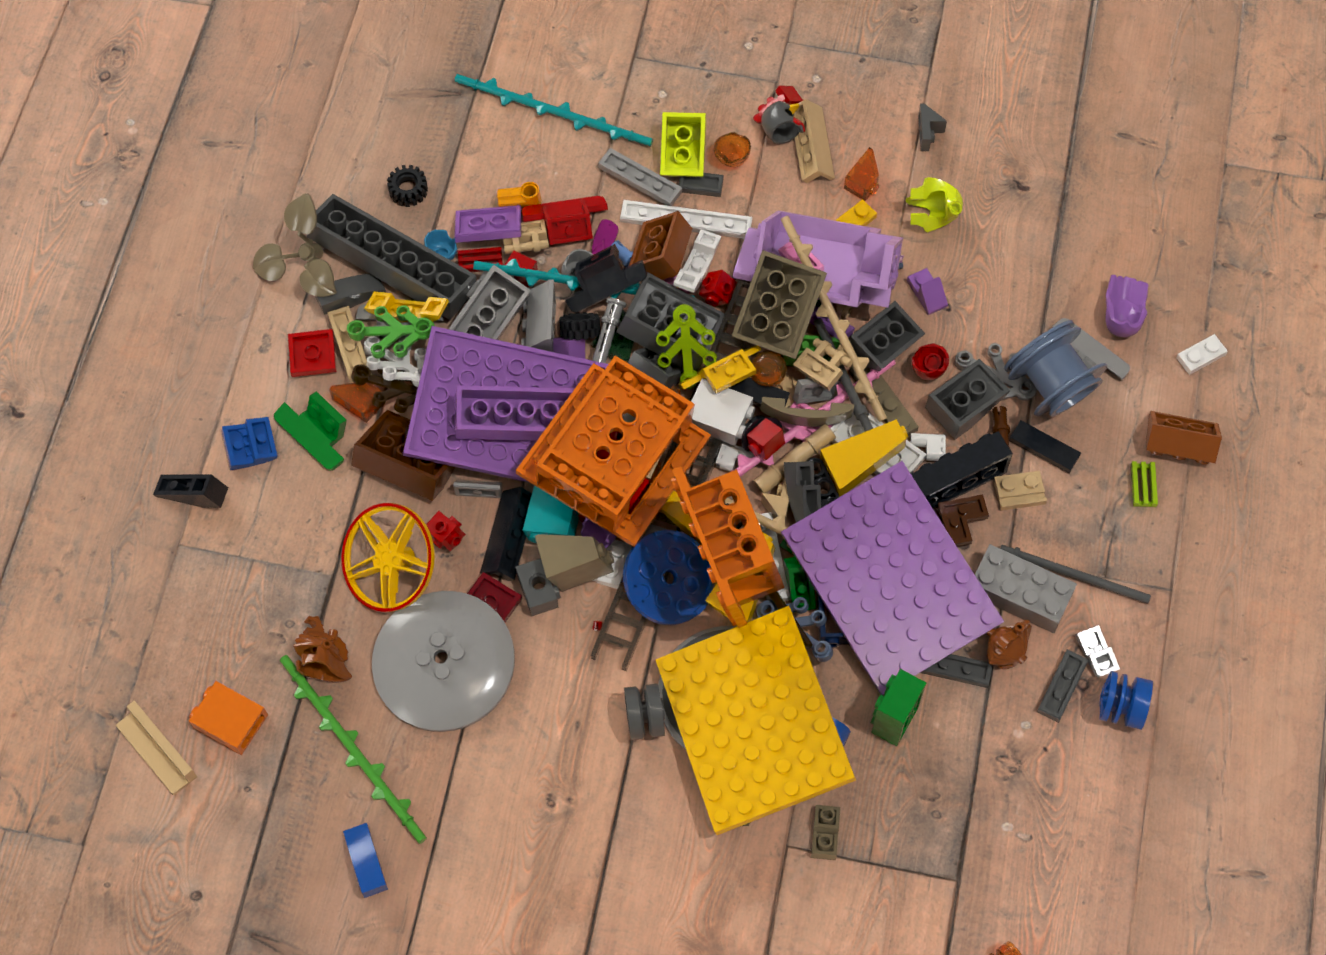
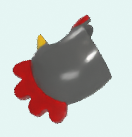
(778, 120)

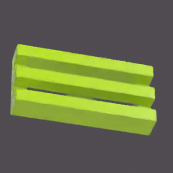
(1153, 484)

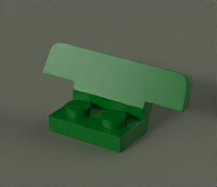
(315, 429)

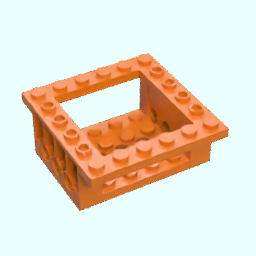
(601, 489)
(725, 545)

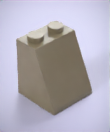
(573, 559)

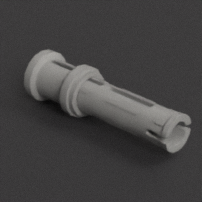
(610, 322)

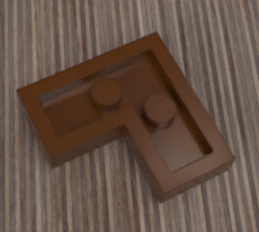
(958, 513)

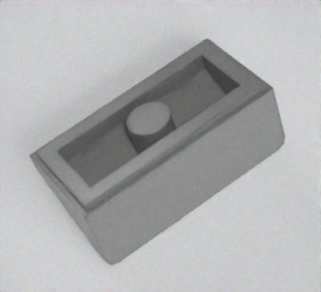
(478, 488)

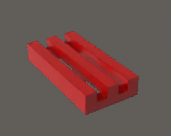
(481, 254)

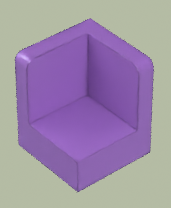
(569, 347)

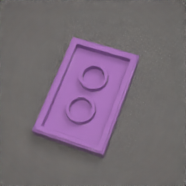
(488, 223)

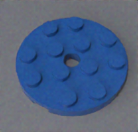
(646, 584)

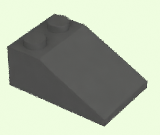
(966, 398)

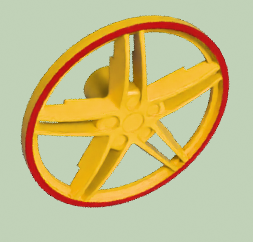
(389, 557)

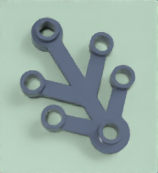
(803, 621)

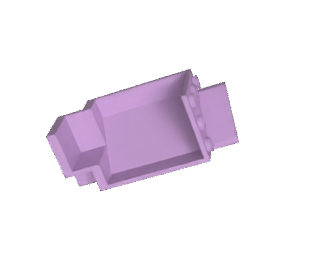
(854, 256)

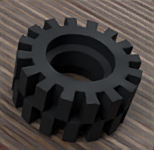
(407, 196)
(579, 326)

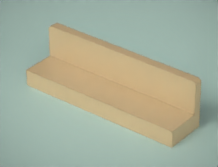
(813, 144)
(155, 749)

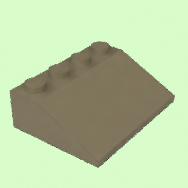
(779, 304)

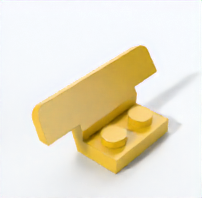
(726, 371)

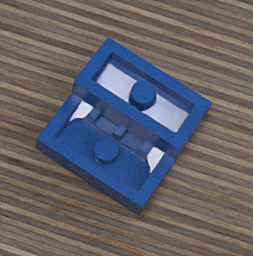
(249, 443)

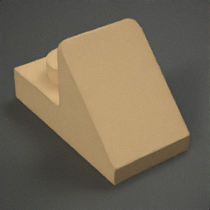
(778, 503)

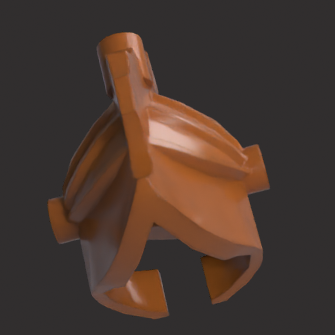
(1008, 645)
(321, 653)

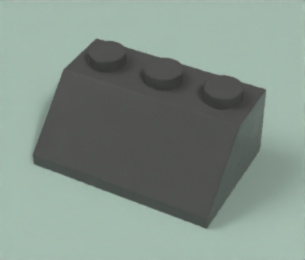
(886, 336)

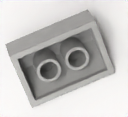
(540, 317)

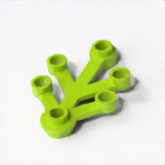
(686, 341)

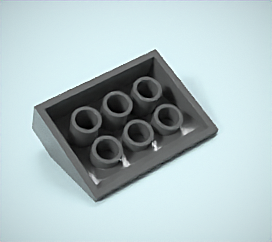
(653, 312)

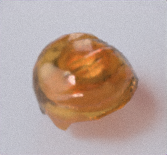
(732, 149)
(769, 368)

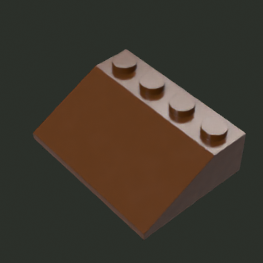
(381, 455)

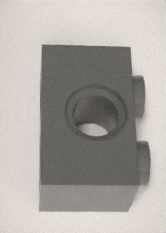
(537, 599)

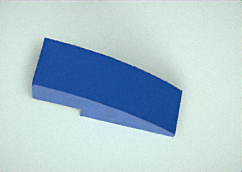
(365, 860)

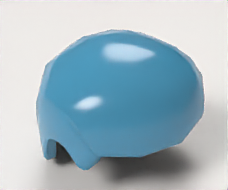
(441, 243)

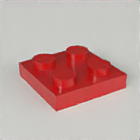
(312, 353)

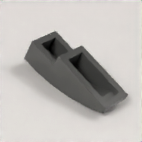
(351, 292)
(801, 491)

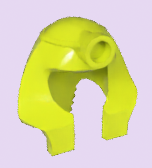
(942, 201)

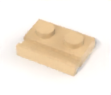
(1020, 490)

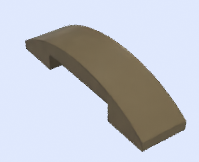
(806, 417)

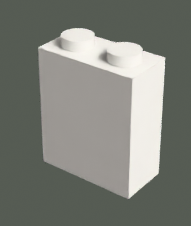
(722, 413)

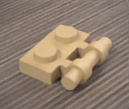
(530, 231)
(819, 369)

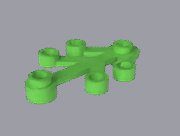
(393, 331)

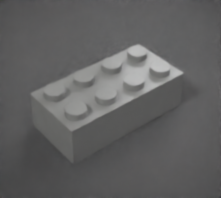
(492, 305)
(1024, 588)

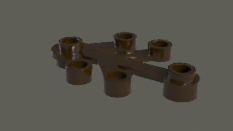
(362, 374)

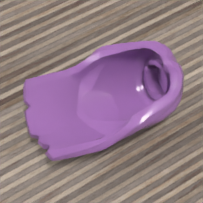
(1125, 305)

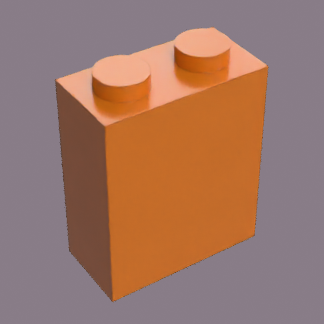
(227, 717)

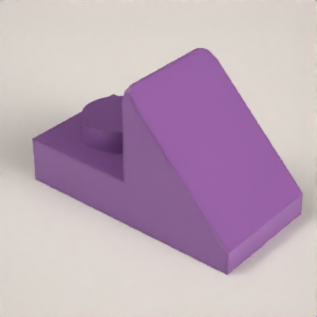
(928, 291)

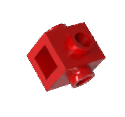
(717, 288)
(445, 531)

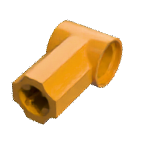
(519, 195)

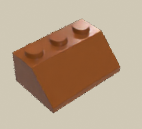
(662, 245)
(1183, 437)

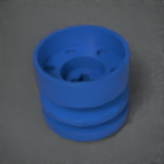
(1127, 700)

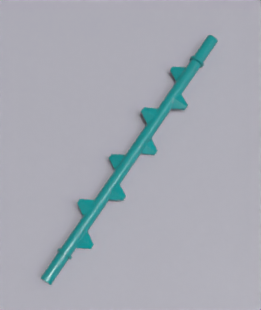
(561, 111)
(533, 276)

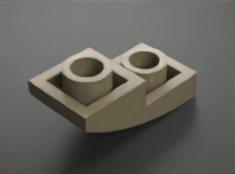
(825, 832)

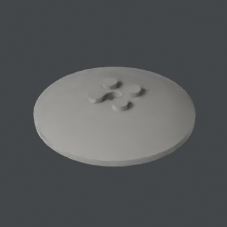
(463, 686)

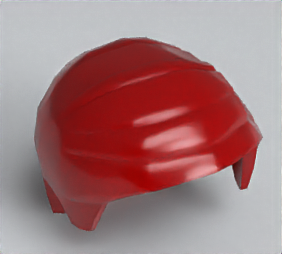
(930, 361)

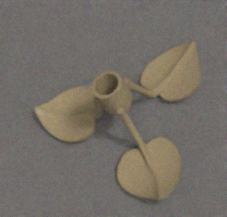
(269, 262)

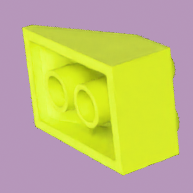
(683, 144)

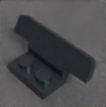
(603, 277)

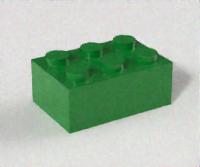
(897, 706)

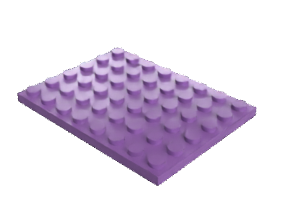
(475, 360)
(891, 576)

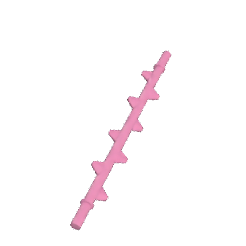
(799, 432)

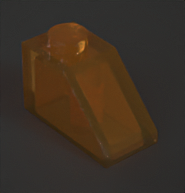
(863, 177)
(356, 399)

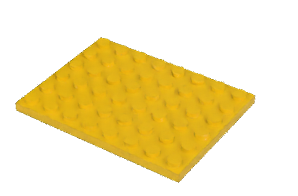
(754, 721)

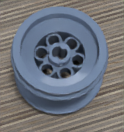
(1056, 369)

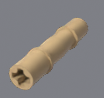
(801, 453)

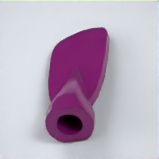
(604, 236)

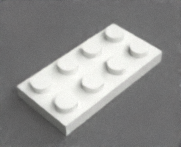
(910, 455)

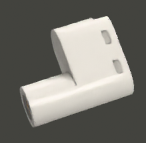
(934, 444)
(728, 456)

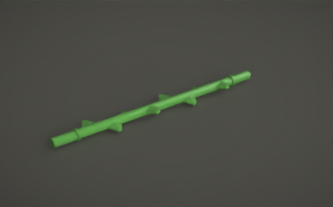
(356, 757)

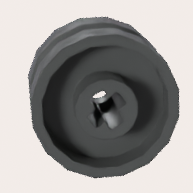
(644, 711)

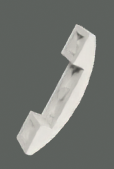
(698, 261)

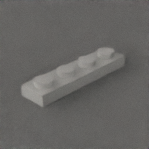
(640, 177)

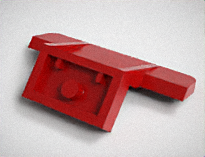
(566, 219)

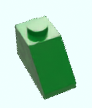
(798, 583)

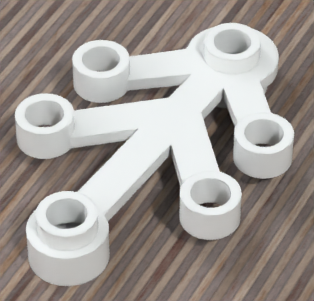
(390, 367)

